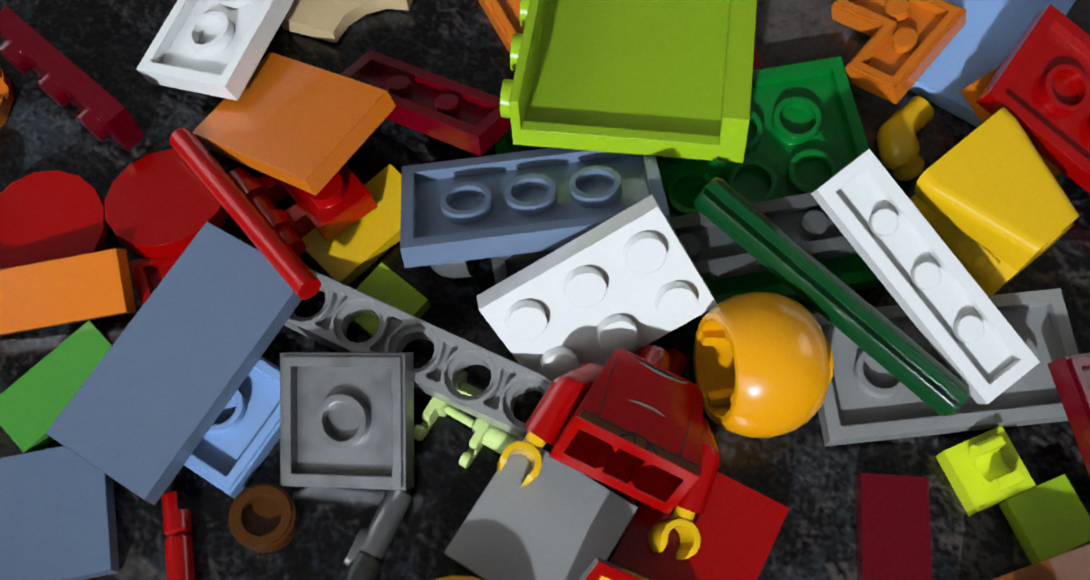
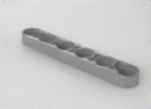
(449, 358)

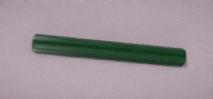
(832, 297)

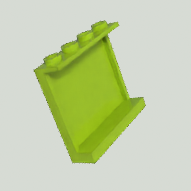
(633, 77)

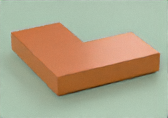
(902, 40)

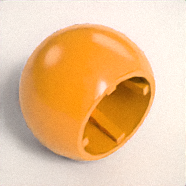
(761, 364)

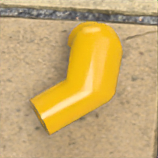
(898, 139)

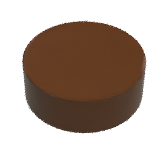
(264, 517)

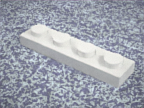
(925, 278)

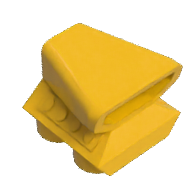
(994, 202)

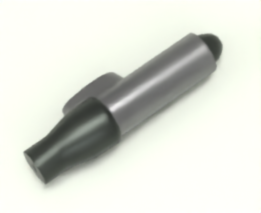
(372, 543)

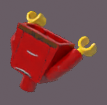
(634, 432)

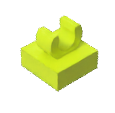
(985, 470)

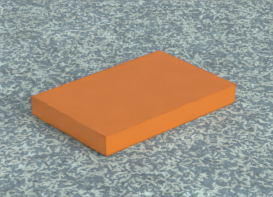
(295, 122)

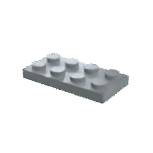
(873, 405)

